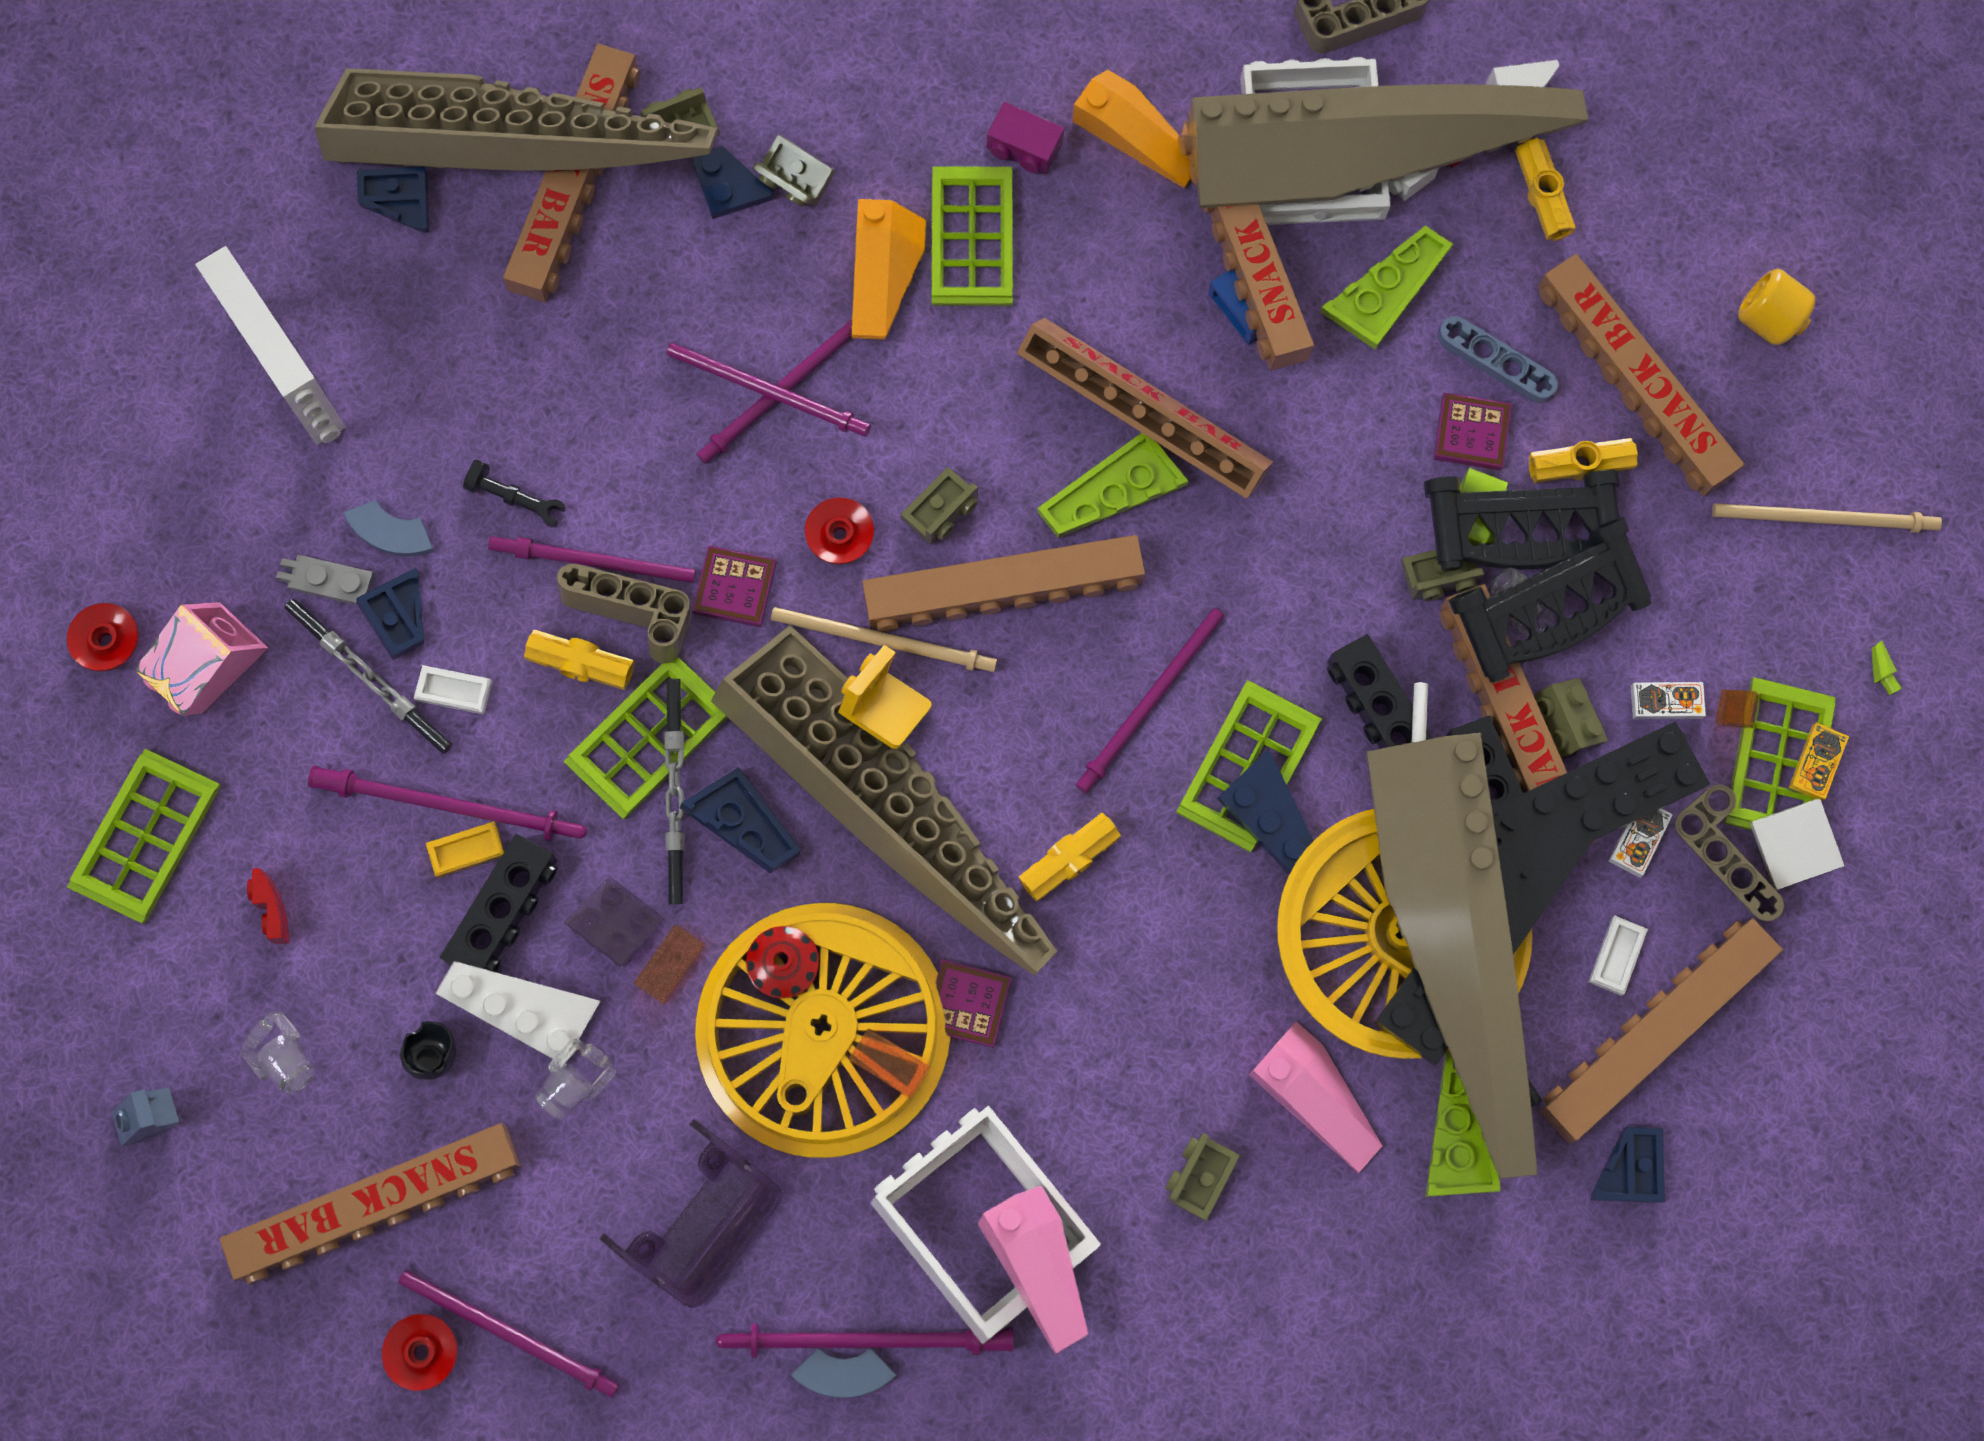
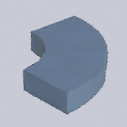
(388, 533)
(843, 1376)

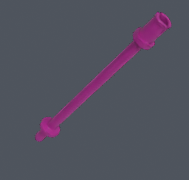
(347, 784)
(999, 1342)

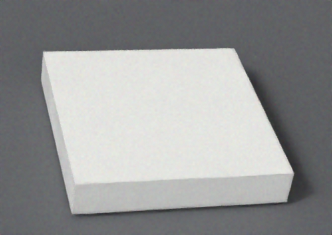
(1796, 844)

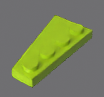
(1383, 294)
(1118, 483)
(1458, 1152)

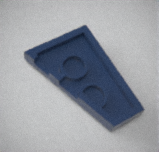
(1268, 812)
(743, 820)

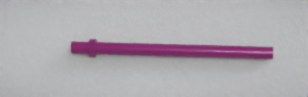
(844, 420)
(719, 442)
(1096, 769)
(590, 1377)

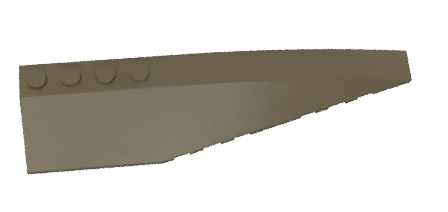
(481, 125)
(1354, 137)
(790, 706)
(1453, 914)

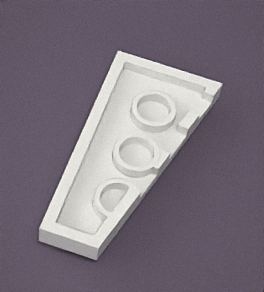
(525, 1010)

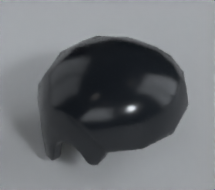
(428, 1051)

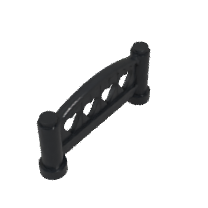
(1456, 513)
(1488, 618)

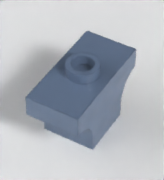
(144, 1115)

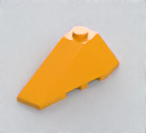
(1130, 123)
(886, 255)

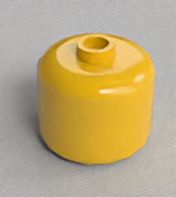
(1777, 307)

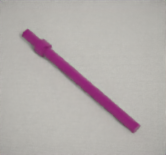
(525, 549)

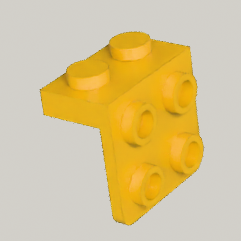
(882, 702)

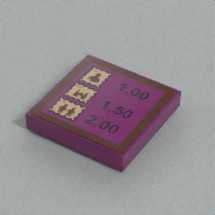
(1472, 431)
(734, 586)
(971, 1002)

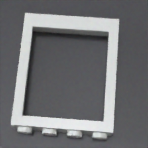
(1312, 75)
(271, 346)
(987, 1124)

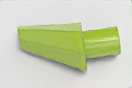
(1884, 668)

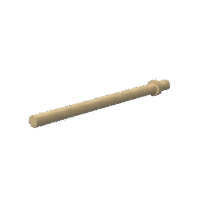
(1914, 521)
(968, 659)

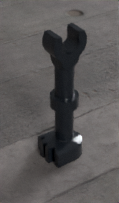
(477, 479)

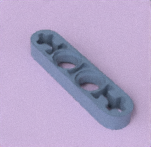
(1500, 354)

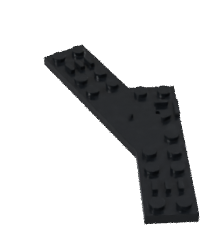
(1545, 837)

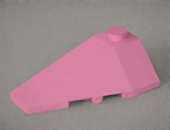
(1312, 1089)
(1035, 1255)

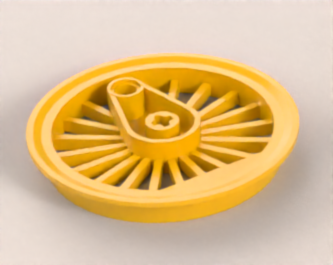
(1315, 880)
(813, 1059)

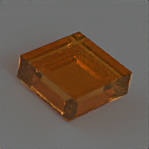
(1737, 708)

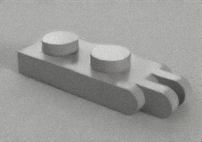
(326, 579)

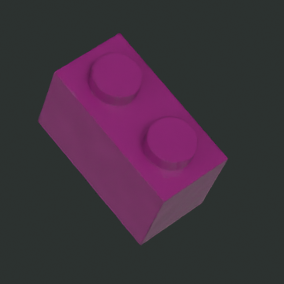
(1024, 138)

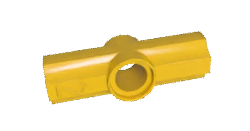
(1550, 207)
(1562, 462)
(579, 659)
(1069, 856)

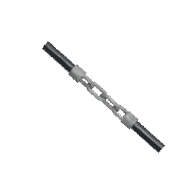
(401, 707)
(674, 838)

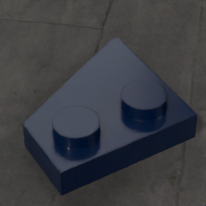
(728, 183)
(396, 194)
(395, 613)
(1634, 1168)

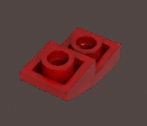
(266, 896)

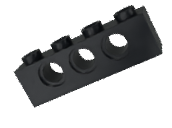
(1364, 657)
(1497, 764)
(518, 857)

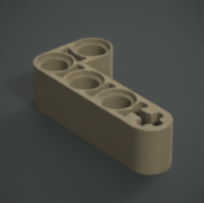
(1342, 32)
(574, 592)
(1733, 857)

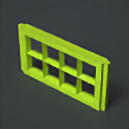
(972, 295)
(1790, 697)
(1279, 709)
(601, 782)
(111, 895)

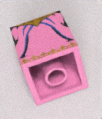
(198, 656)

